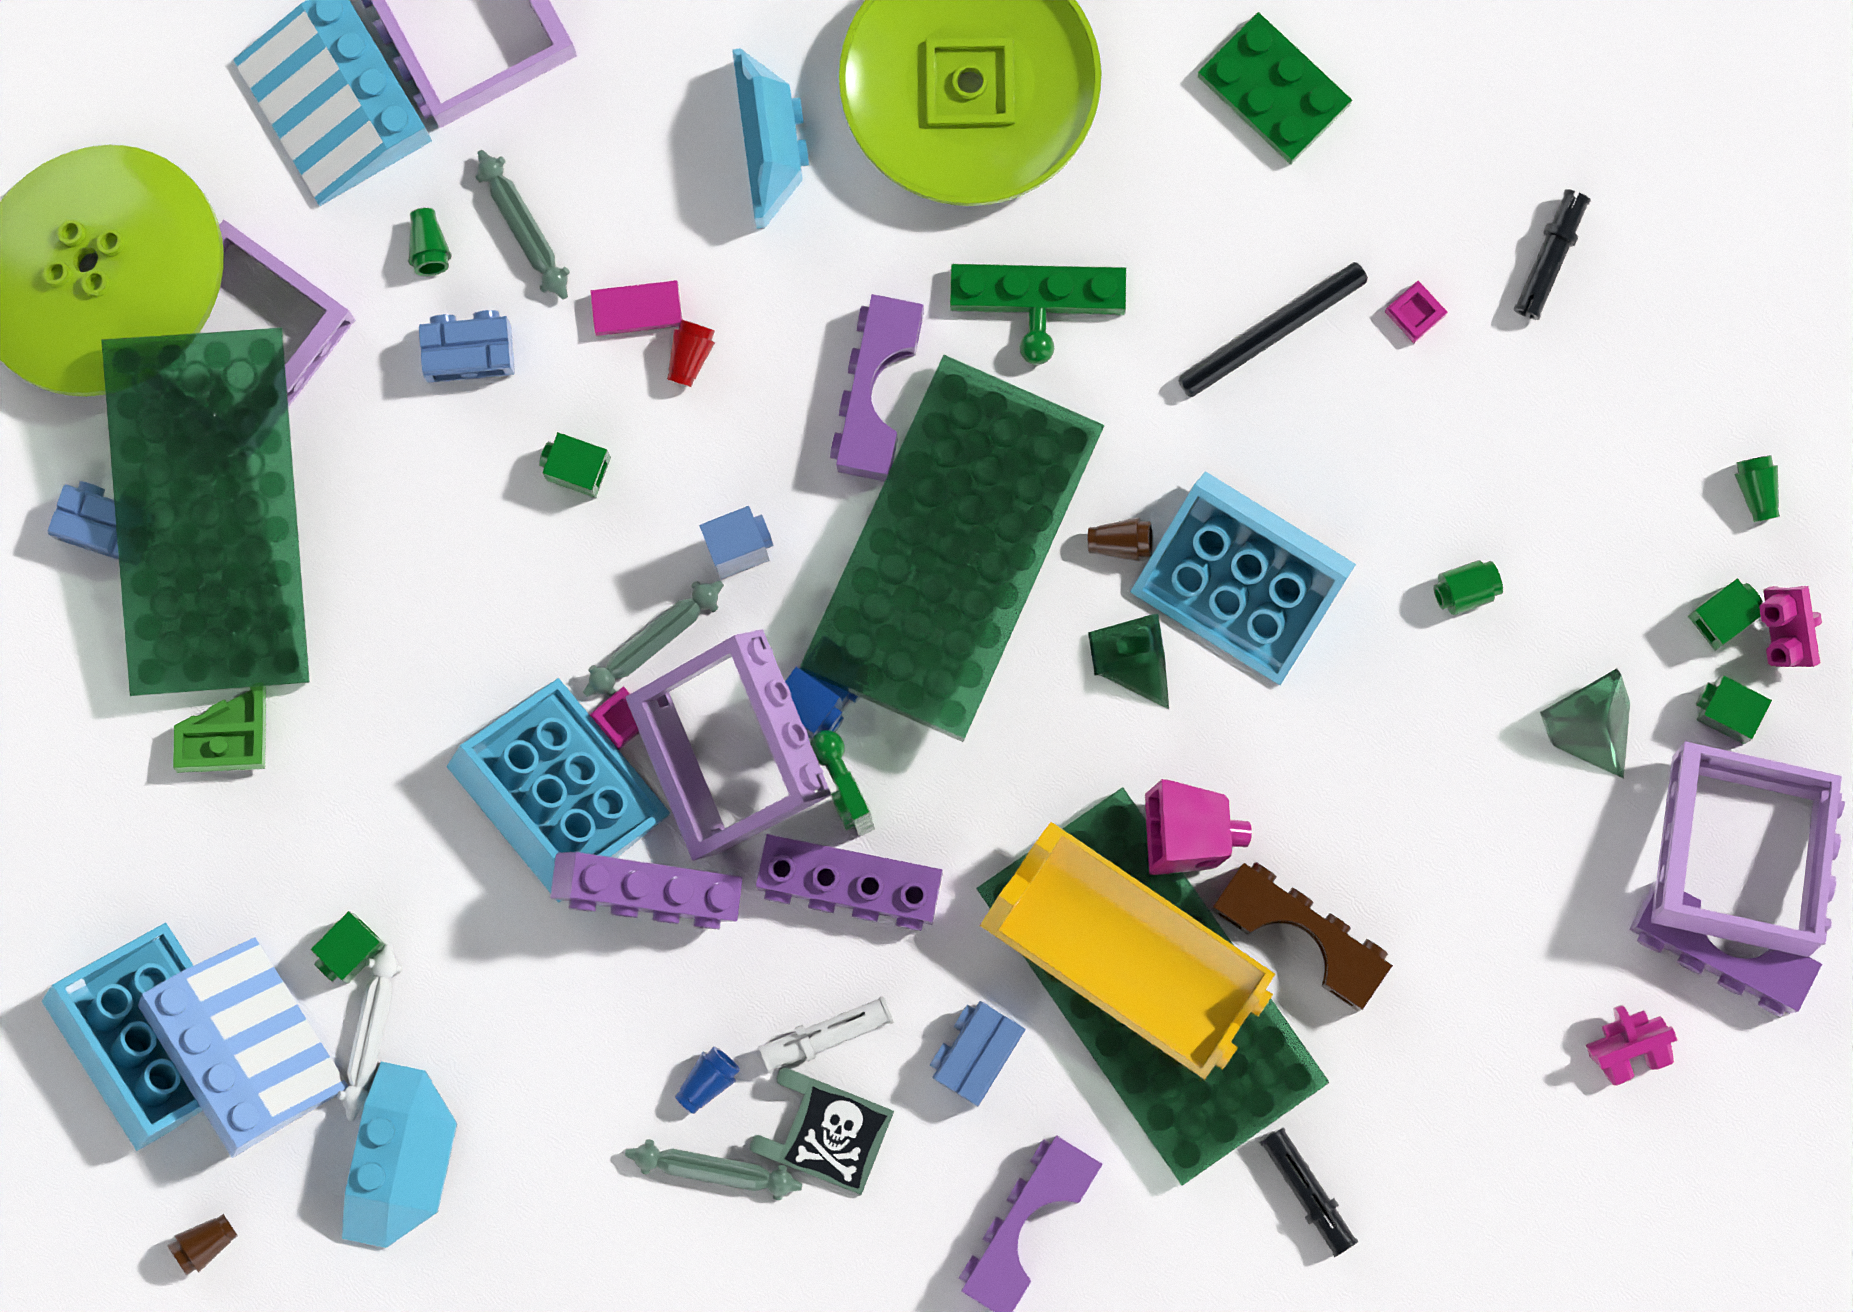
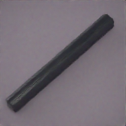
(1273, 329)

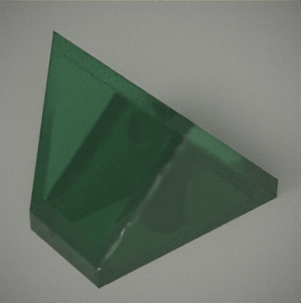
(1132, 657)
(1593, 723)

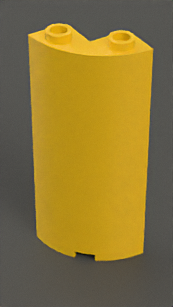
(1129, 951)

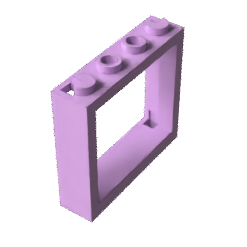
(488, 90)
(326, 332)
(678, 765)
(1823, 847)

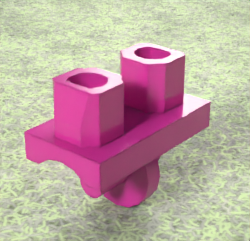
(1790, 626)
(1629, 1038)

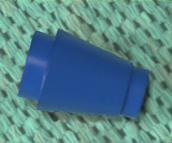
(707, 1079)

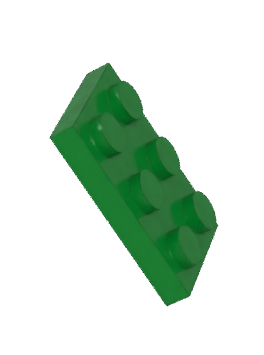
(1274, 88)

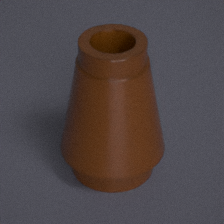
(1122, 539)
(202, 1243)

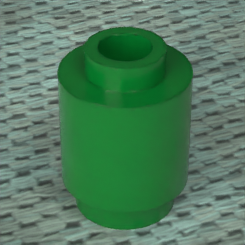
(1468, 586)

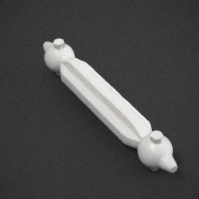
(369, 1031)

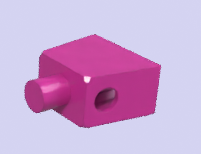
(1190, 828)

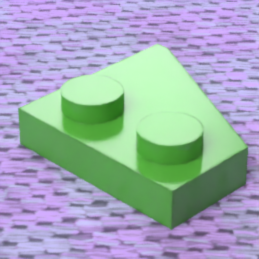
(224, 737)

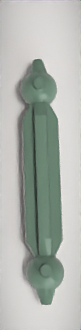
(522, 224)
(653, 638)
(713, 1169)

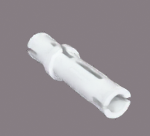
(826, 1034)

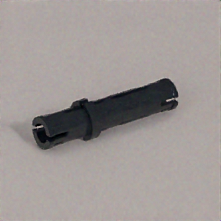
(1558, 239)
(1339, 1237)

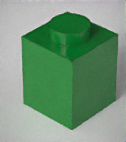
(574, 464)
(1727, 613)
(1732, 709)
(346, 948)

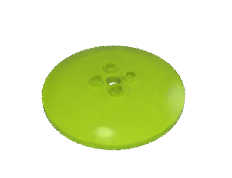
(982, 145)
(152, 272)

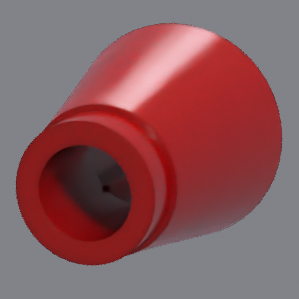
(689, 352)

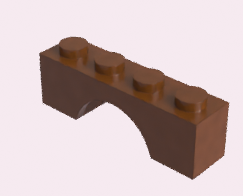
(1350, 968)

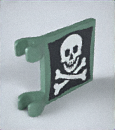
(831, 1134)

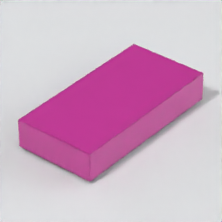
(636, 308)

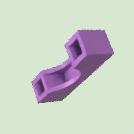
(889, 334)
(1774, 977)
(1060, 1175)

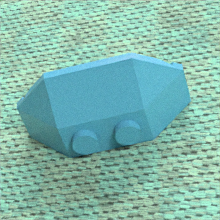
(769, 136)
(397, 1157)

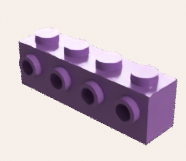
(849, 880)
(646, 887)

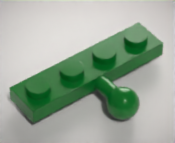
(1038, 292)
(847, 798)

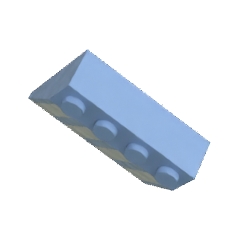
(241, 1045)

